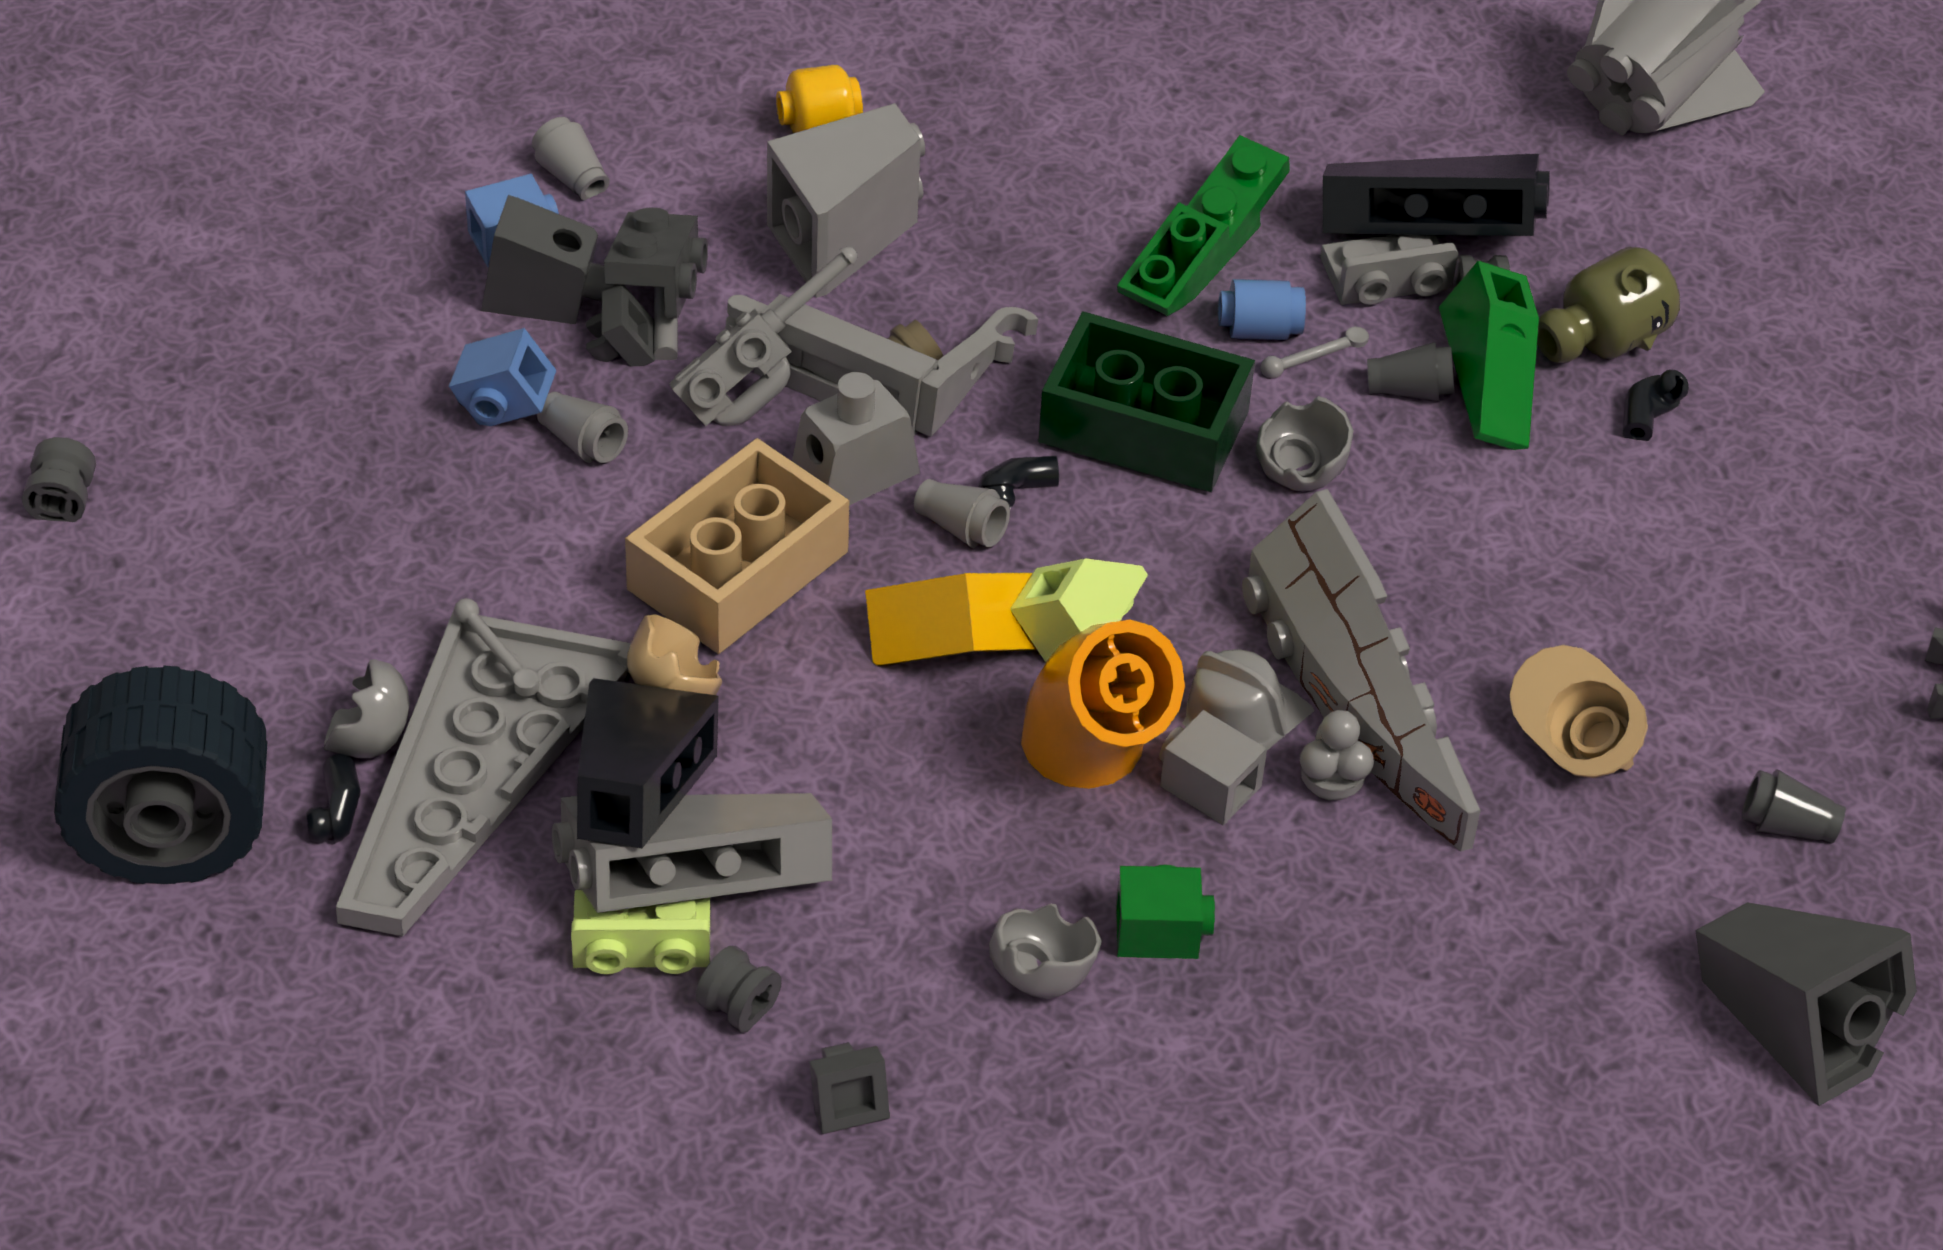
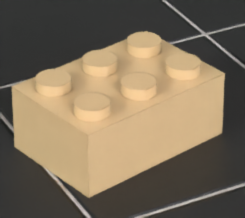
(737, 545)

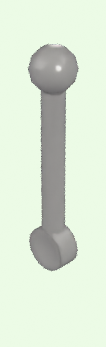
(1273, 366)
(524, 679)

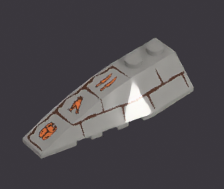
(1328, 626)

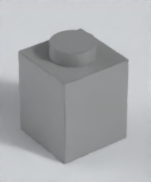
(1212, 766)

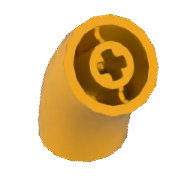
(1101, 703)

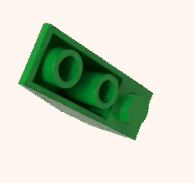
(1494, 348)

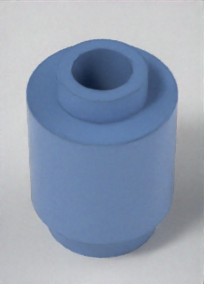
(1262, 309)

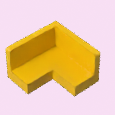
(946, 617)

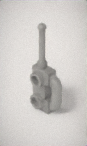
(746, 346)

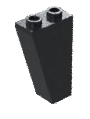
(1437, 196)
(640, 758)

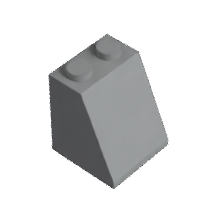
(844, 188)

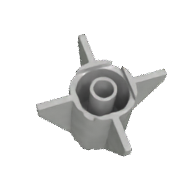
(1664, 62)

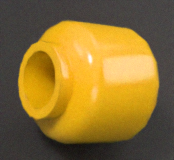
(818, 97)

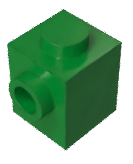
(1162, 912)

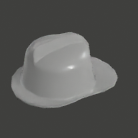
(1245, 695)

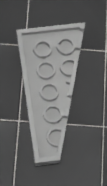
(469, 761)

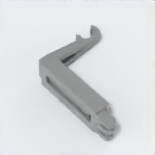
(925, 387)

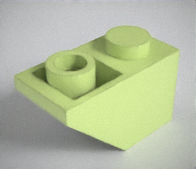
(1074, 596)

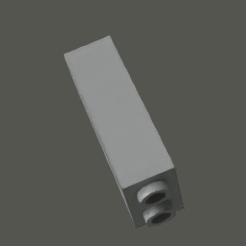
(703, 851)

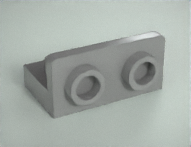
(1389, 267)

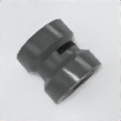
(59, 480)

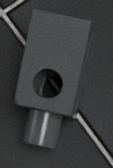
(541, 265)

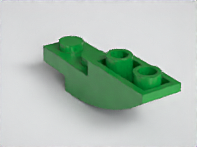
(1208, 231)

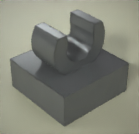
(622, 329)
(849, 1087)

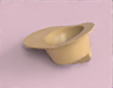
(1578, 711)

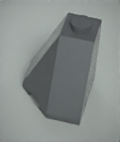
(1810, 988)

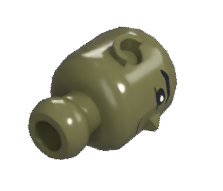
(1611, 308)

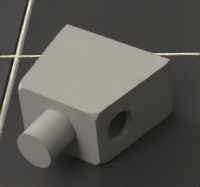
(857, 439)

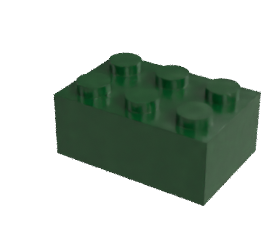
(1146, 401)

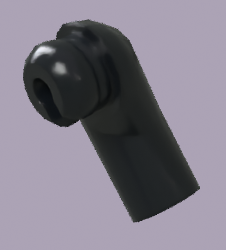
(1651, 399)
(1021, 473)
(343, 797)

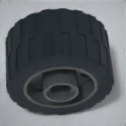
(161, 775)

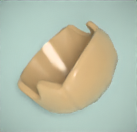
(667, 657)

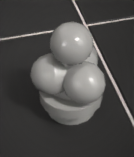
(1335, 761)

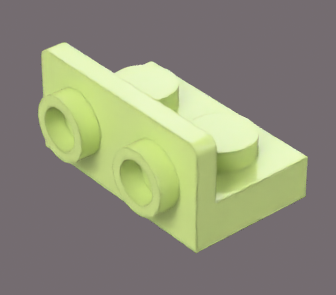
(658, 936)

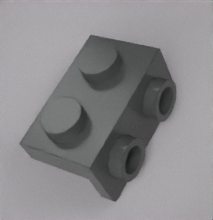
(658, 252)

